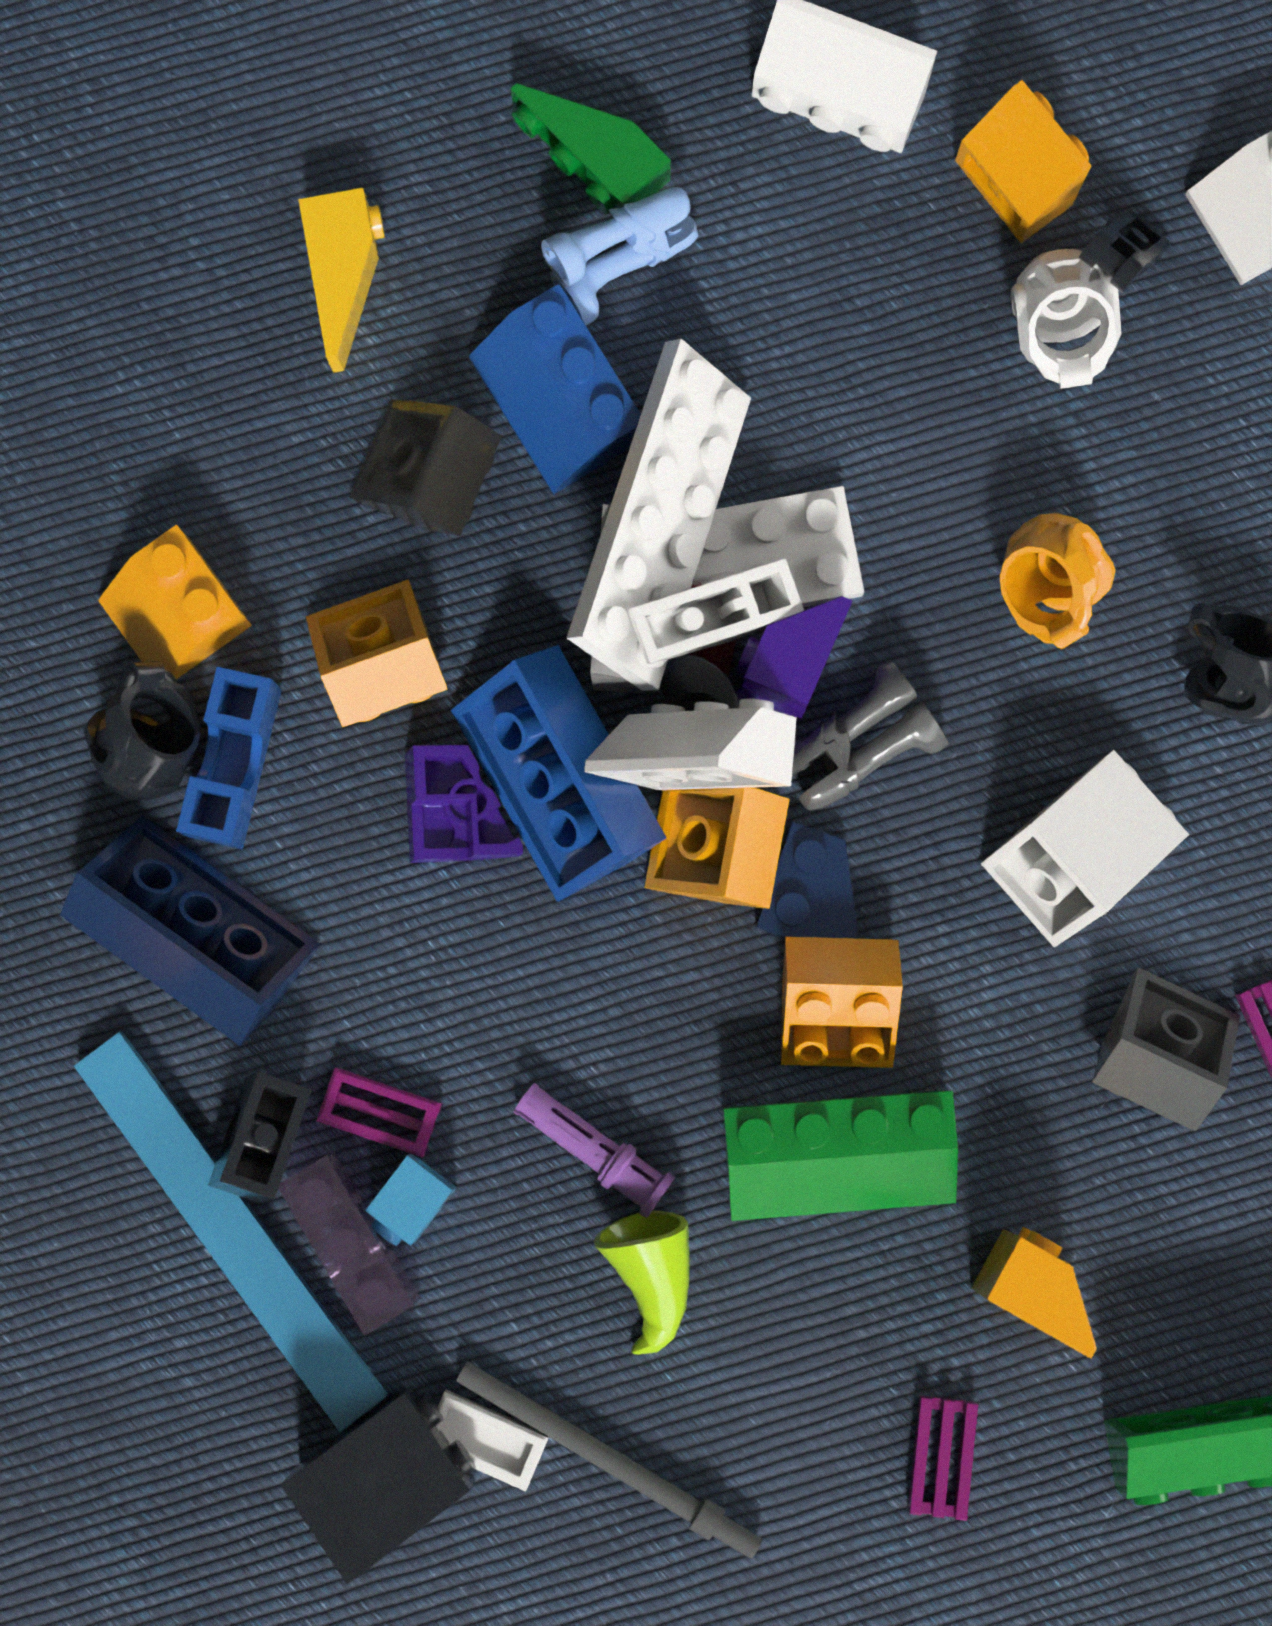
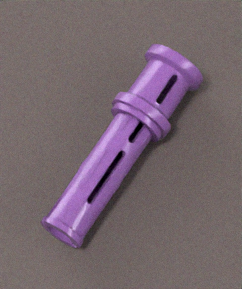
(616, 1164)

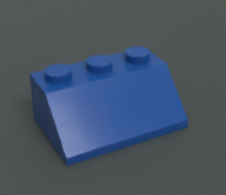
(556, 389)

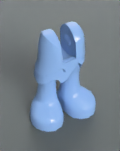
(653, 232)

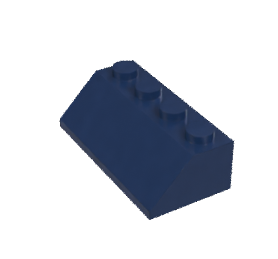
(188, 929)

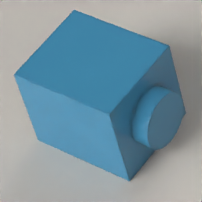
(409, 1201)

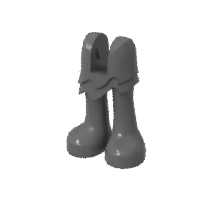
(833, 738)

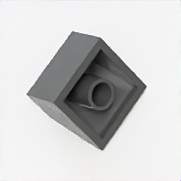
(1168, 1050)

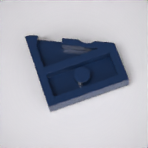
(811, 888)

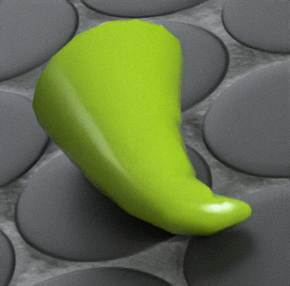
(654, 1264)

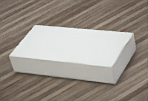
(494, 1441)

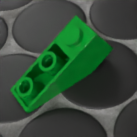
(600, 148)

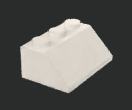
(842, 74)
(700, 747)

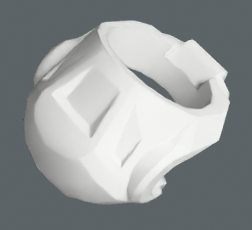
(1061, 301)

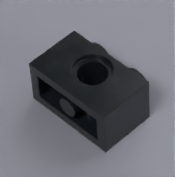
(259, 1137)

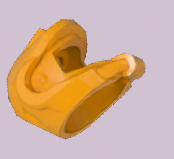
(1058, 564)

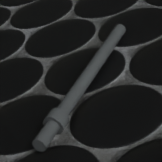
(704, 1517)

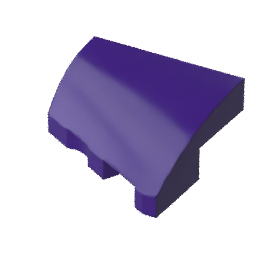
(452, 808)

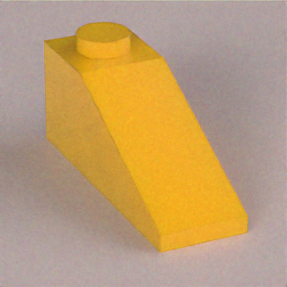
(342, 261)

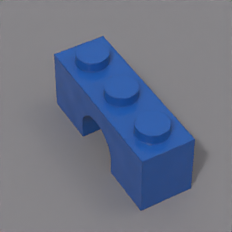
(239, 732)

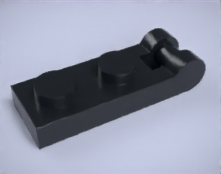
(1125, 249)

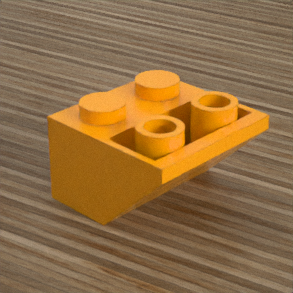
(1024, 161)
(840, 1002)

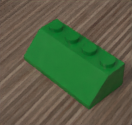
(841, 1154)
(1192, 1449)

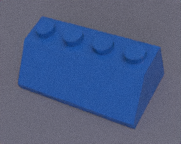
(533, 741)

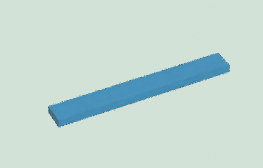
(231, 1232)

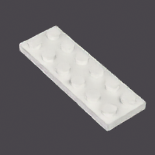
(660, 507)

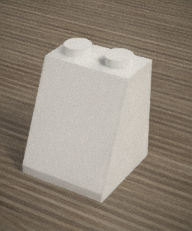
(1085, 849)

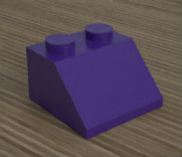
(792, 656)

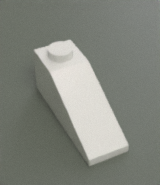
(715, 612)

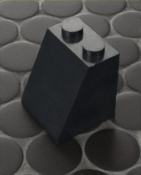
(380, 1482)

